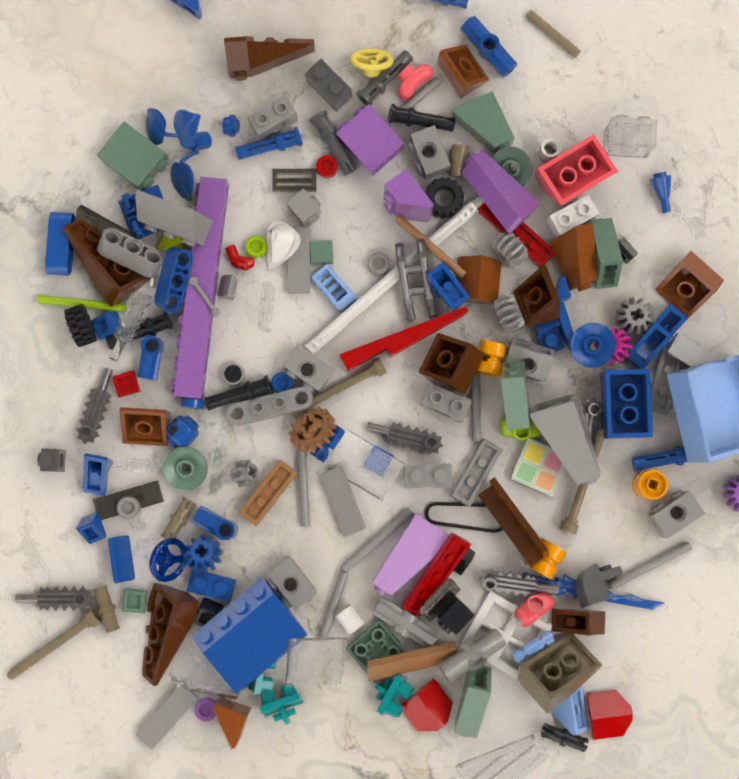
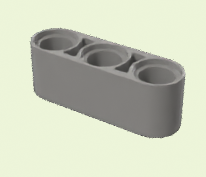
(130, 252)

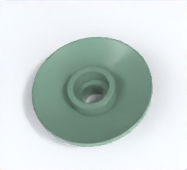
(520, 158)
(185, 478)

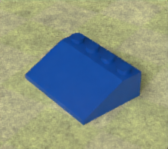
(248, 635)

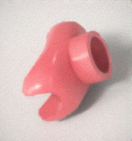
(412, 79)
(534, 608)

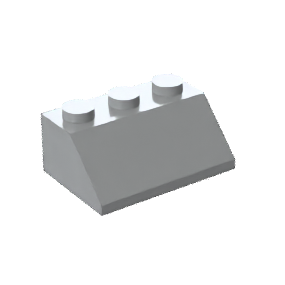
(172, 219)

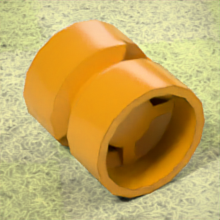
(491, 362)
(650, 484)
(548, 565)

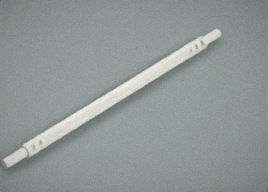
(390, 279)

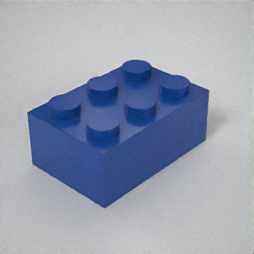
(626, 404)

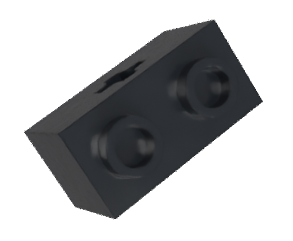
(454, 616)

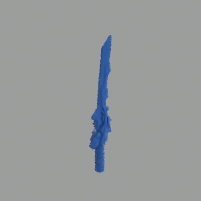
(567, 585)

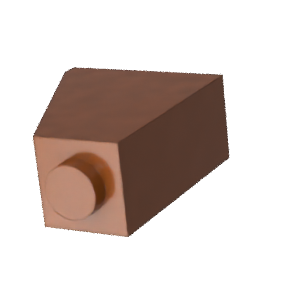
(577, 256)

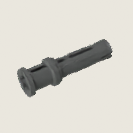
(377, 84)
(328, 134)

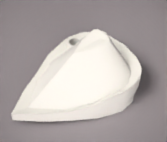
(281, 243)

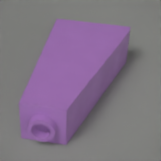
(499, 191)

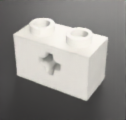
(572, 216)

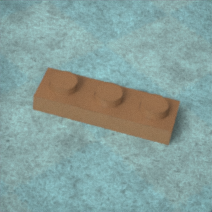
(268, 493)

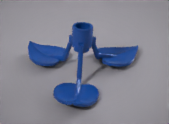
(186, 129)

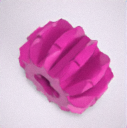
(622, 346)

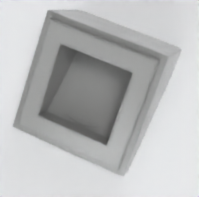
(228, 287)

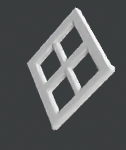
(506, 633)

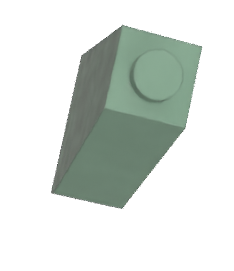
(485, 122)
(607, 253)
(473, 702)

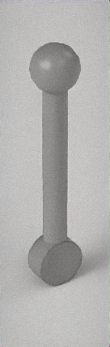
(194, 282)

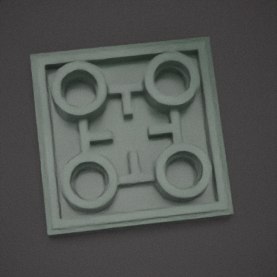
(374, 643)

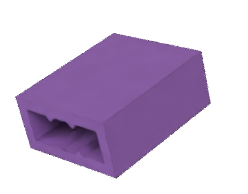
(370, 139)

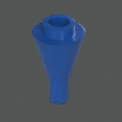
(662, 186)

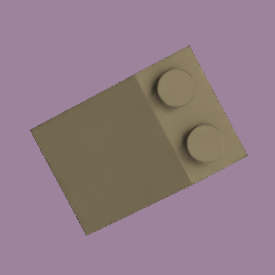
(558, 672)

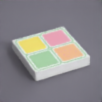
(538, 467)

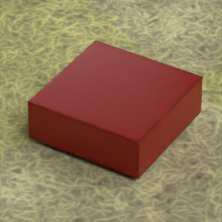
(126, 384)

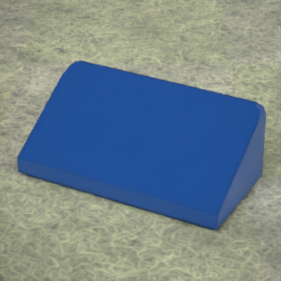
(121, 559)

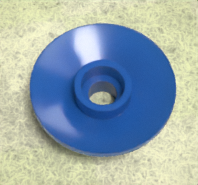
(589, 334)

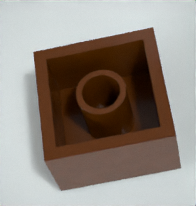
(451, 363)

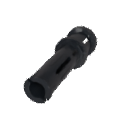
(412, 117)
(150, 327)
(249, 390)

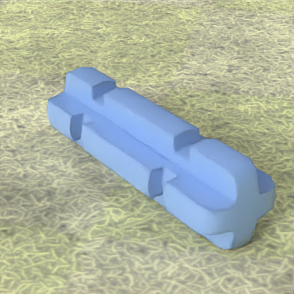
(533, 647)

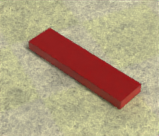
(538, 250)
(436, 572)

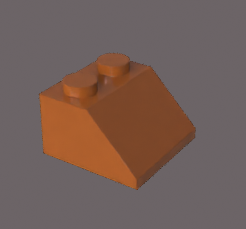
(690, 284)

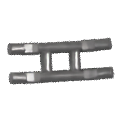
(405, 270)

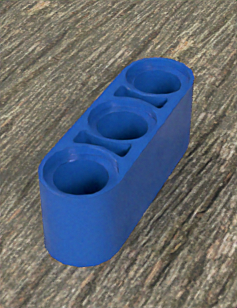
(59, 249)
(176, 290)

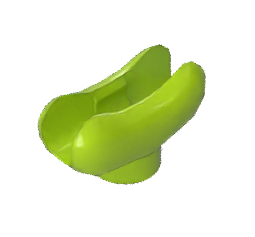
(521, 434)

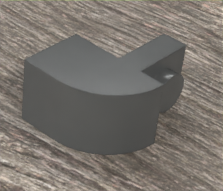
(590, 584)

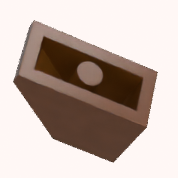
(578, 621)

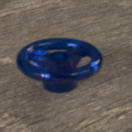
(164, 558)

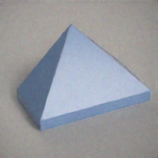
(573, 713)

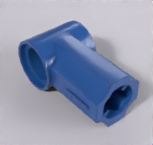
(150, 361)
(213, 523)

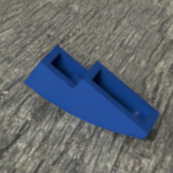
(657, 335)

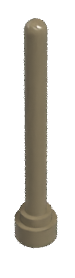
(375, 368)
(570, 523)
(90, 619)

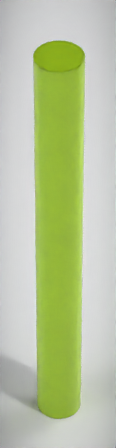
(71, 302)

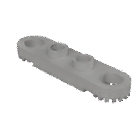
(269, 406)

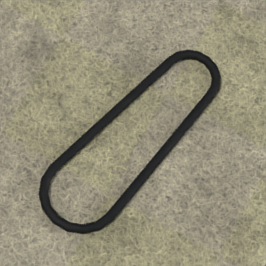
(457, 525)

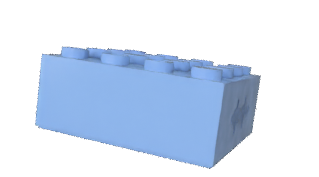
(708, 409)

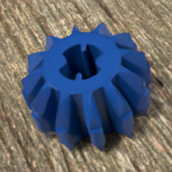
(208, 545)

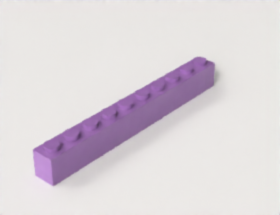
(197, 316)

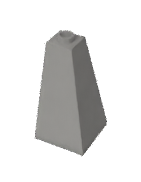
(567, 433)

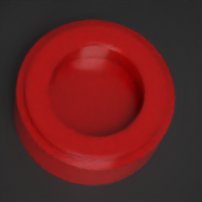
(326, 166)

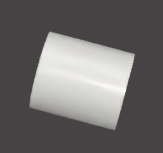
(552, 142)
(349, 619)

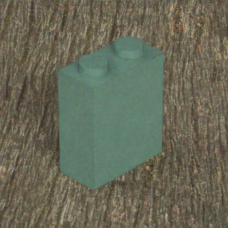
(133, 157)
(515, 394)

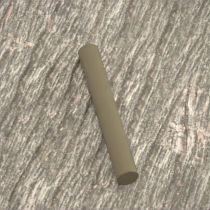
(554, 34)

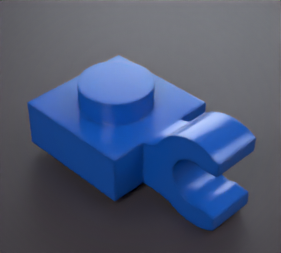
(322, 455)

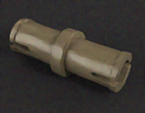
(178, 519)
(106, 609)

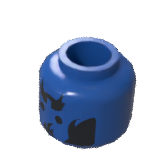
(182, 431)

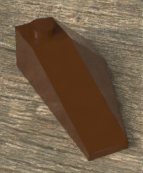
(251, 57)
(111, 279)
(170, 621)

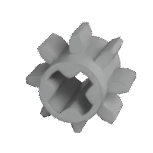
(244, 473)

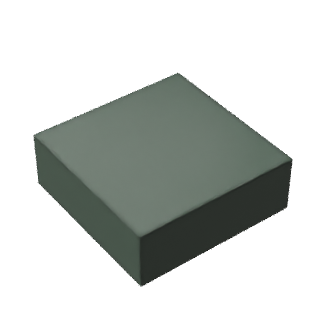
(321, 252)
(134, 600)

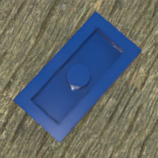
(211, 585)

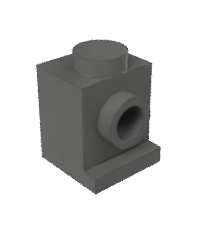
(52, 460)

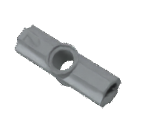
(405, 622)
(472, 655)

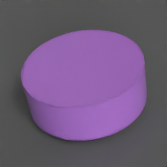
(204, 709)

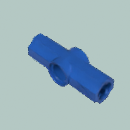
(479, 36)

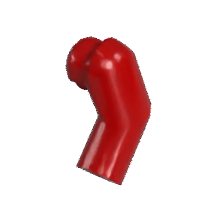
(238, 261)

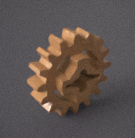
(312, 429)

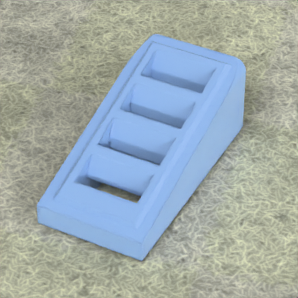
(344, 302)

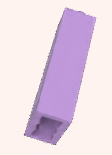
(410, 554)

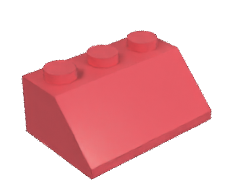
(575, 171)

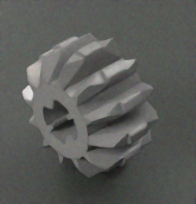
(509, 250)
(509, 313)
(626, 318)

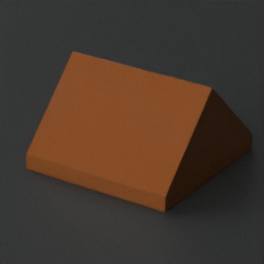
(462, 69)
(481, 278)
(144, 426)
(232, 719)

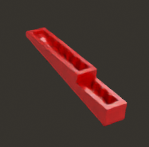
(399, 341)

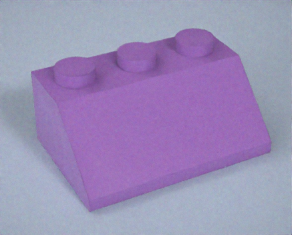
(407, 198)

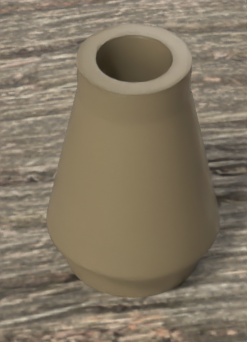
(457, 157)

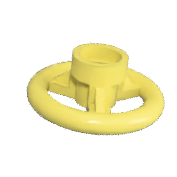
(371, 64)

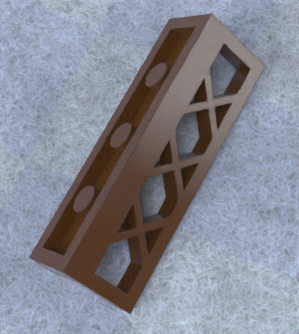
(514, 524)

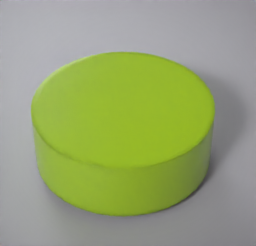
(256, 247)

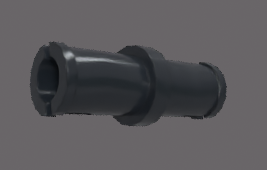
(564, 737)

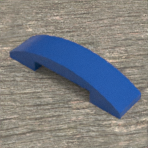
(565, 326)

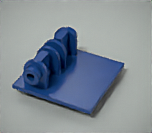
(129, 211)

